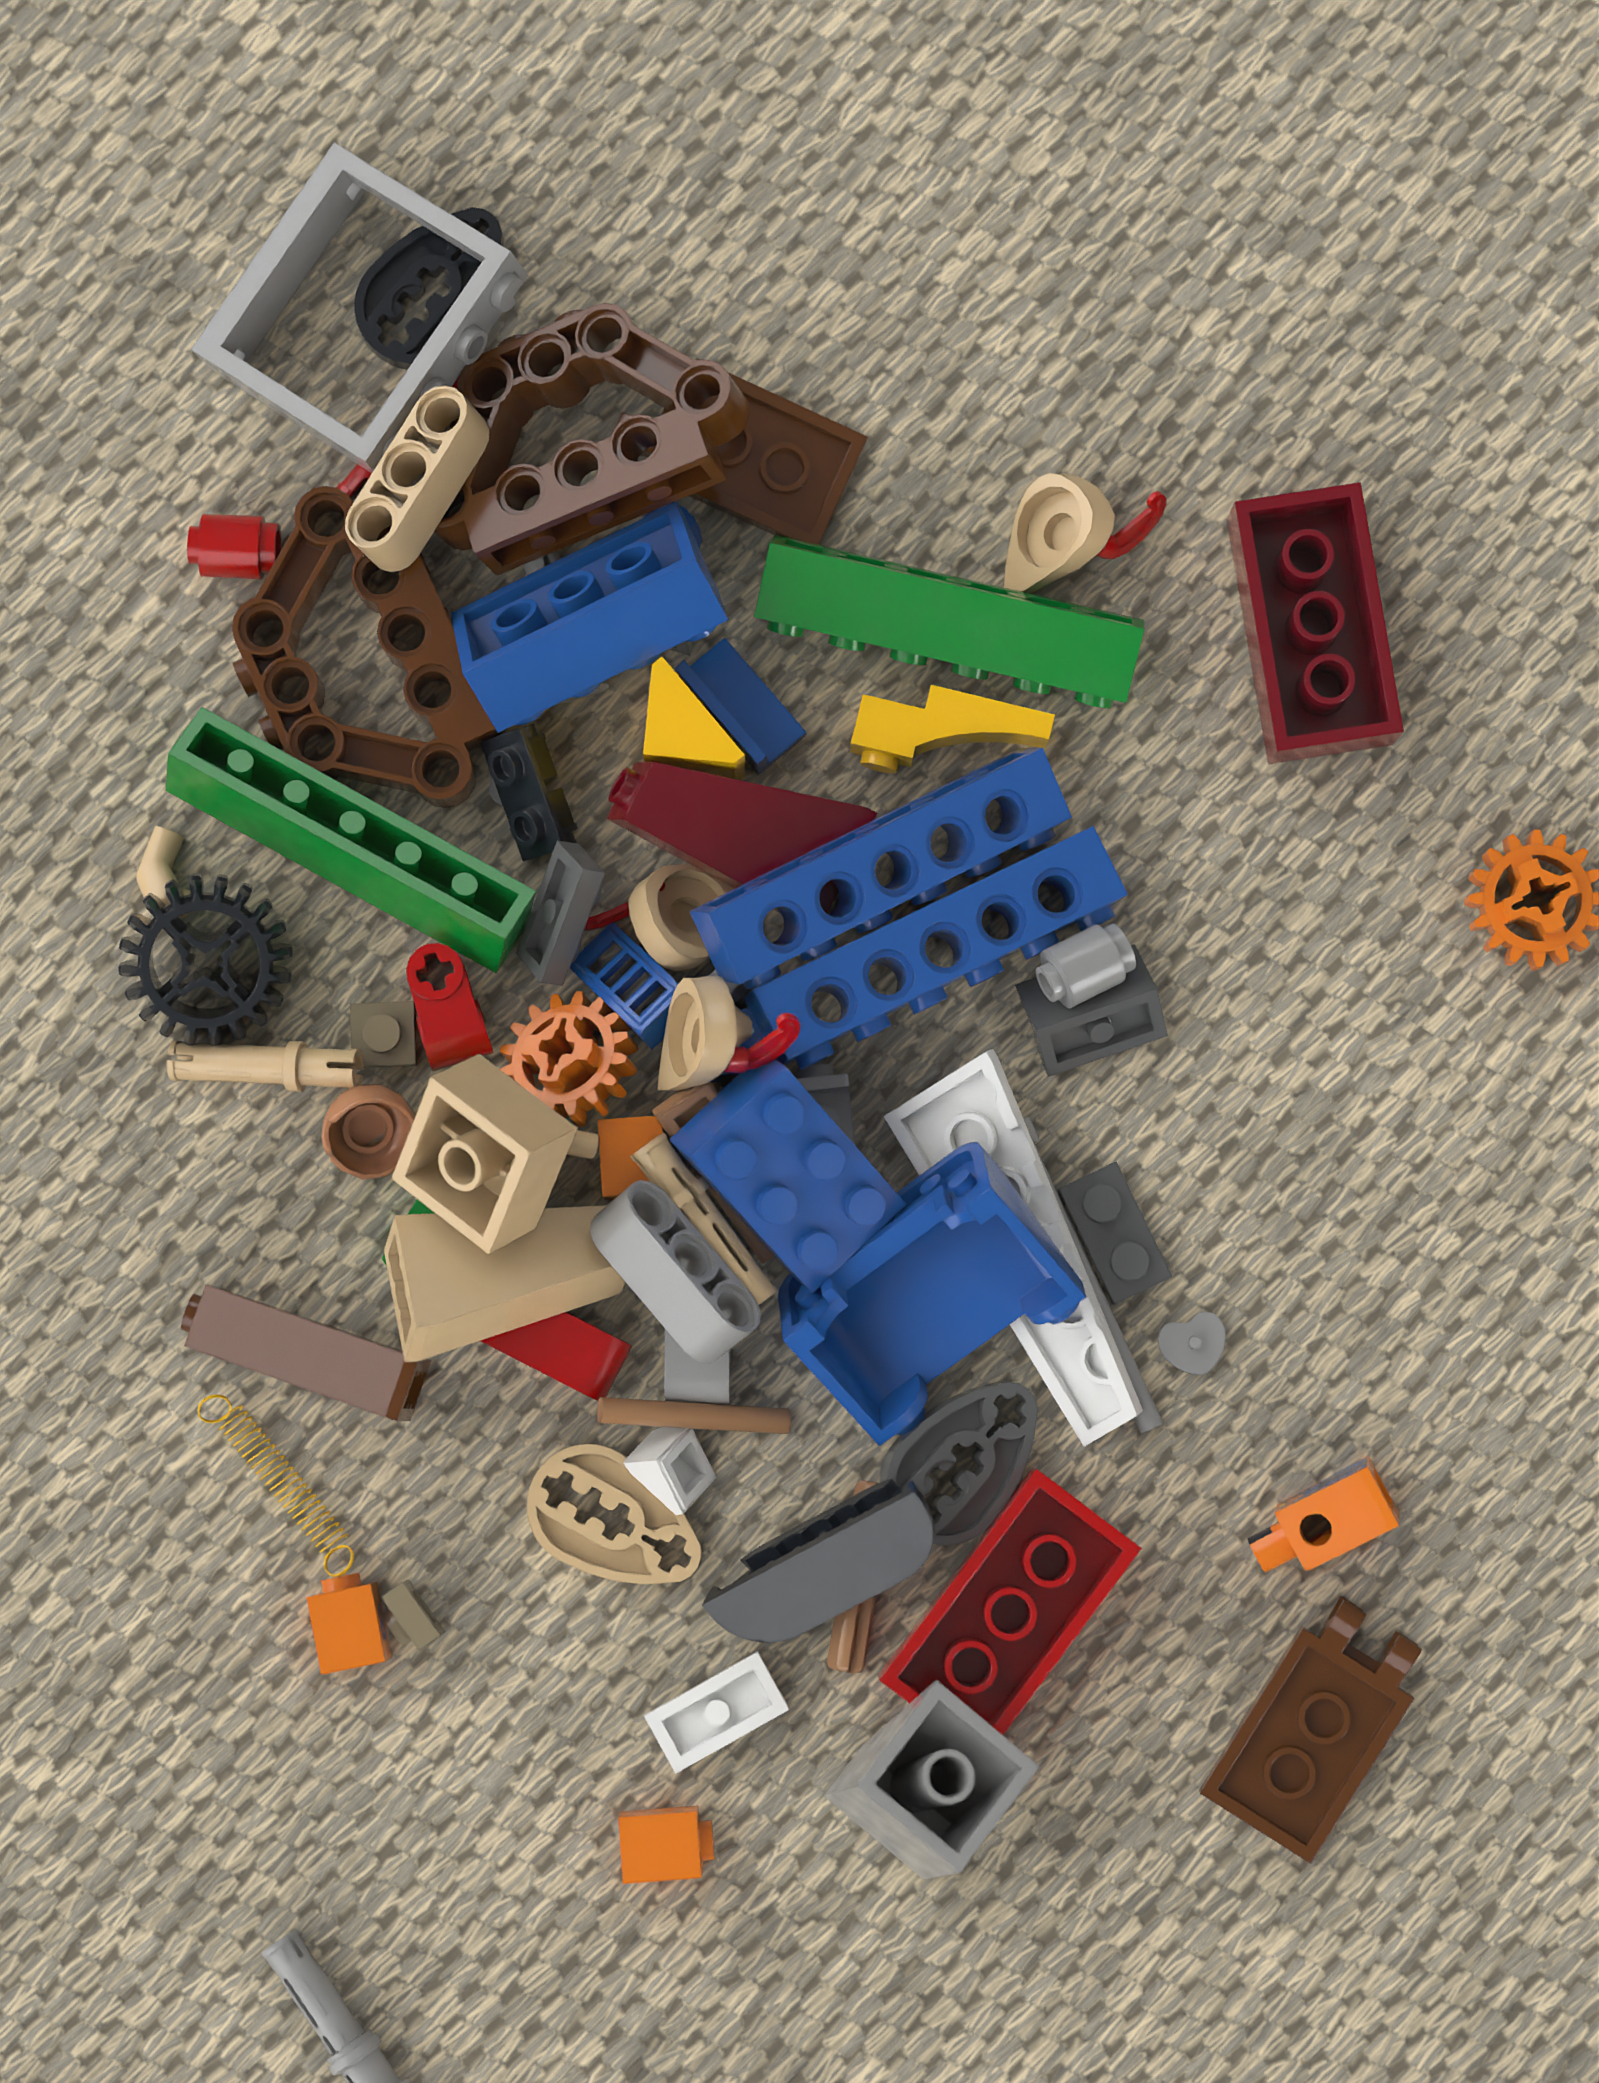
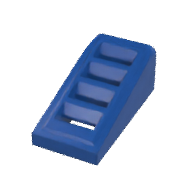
(652, 1021)

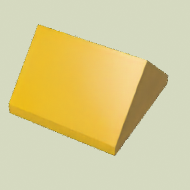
(683, 731)

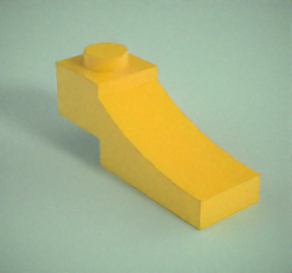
(895, 732)

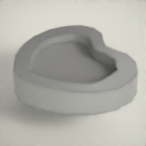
(1193, 1345)

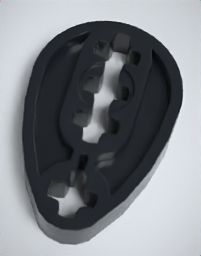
(399, 276)

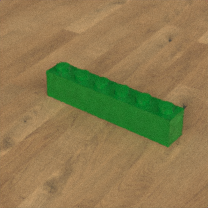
(949, 620)
(348, 839)

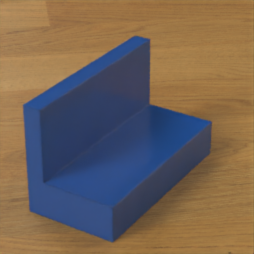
(742, 705)

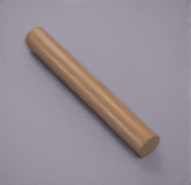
(693, 1415)

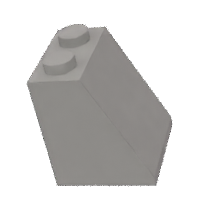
(932, 1783)

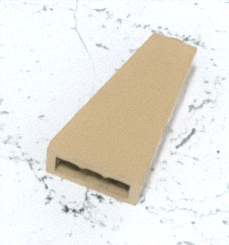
(458, 1294)

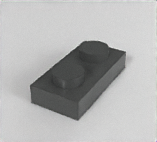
(560, 913)
(1114, 1233)

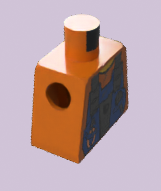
(1350, 1500)

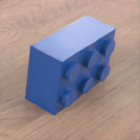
(788, 1172)

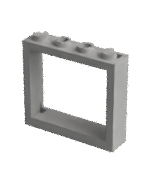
(288, 259)

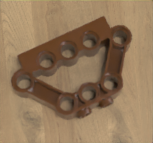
(623, 488)
(359, 753)

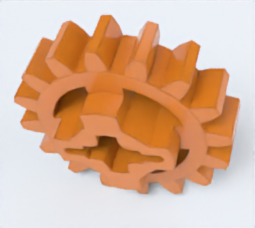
(1526, 874)
(568, 1058)

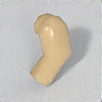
(158, 862)

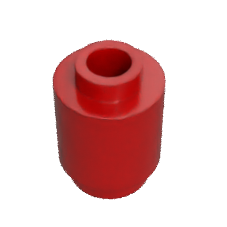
(233, 546)

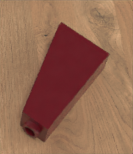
(728, 823)

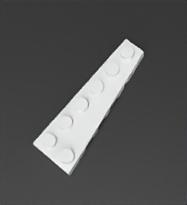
(1073, 1356)

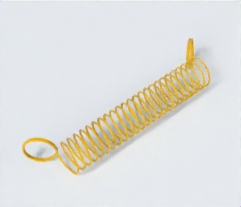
(295, 1473)

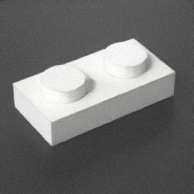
(716, 1712)

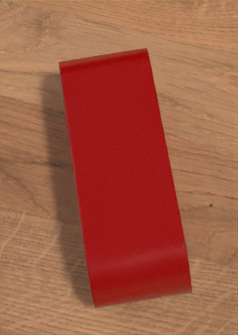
(567, 1352)

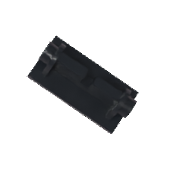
(519, 766)

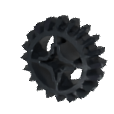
(165, 997)

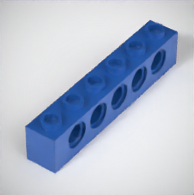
(1074, 866)
(734, 921)

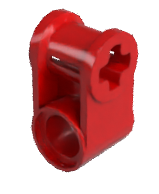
(448, 1017)

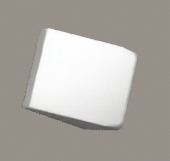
(672, 1467)

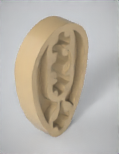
(584, 1545)

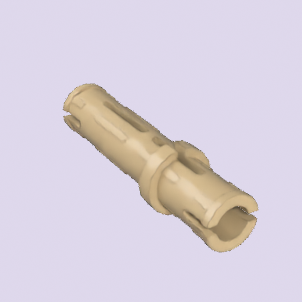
(289, 1065)
(669, 1172)

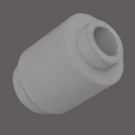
(1085, 965)

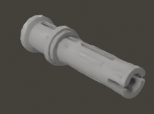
(351, 2048)

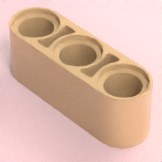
(416, 449)

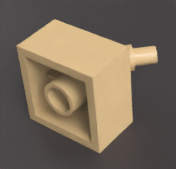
(486, 1153)

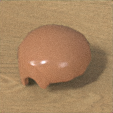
(357, 1120)

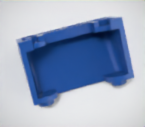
(927, 1292)

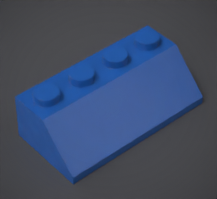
(587, 618)

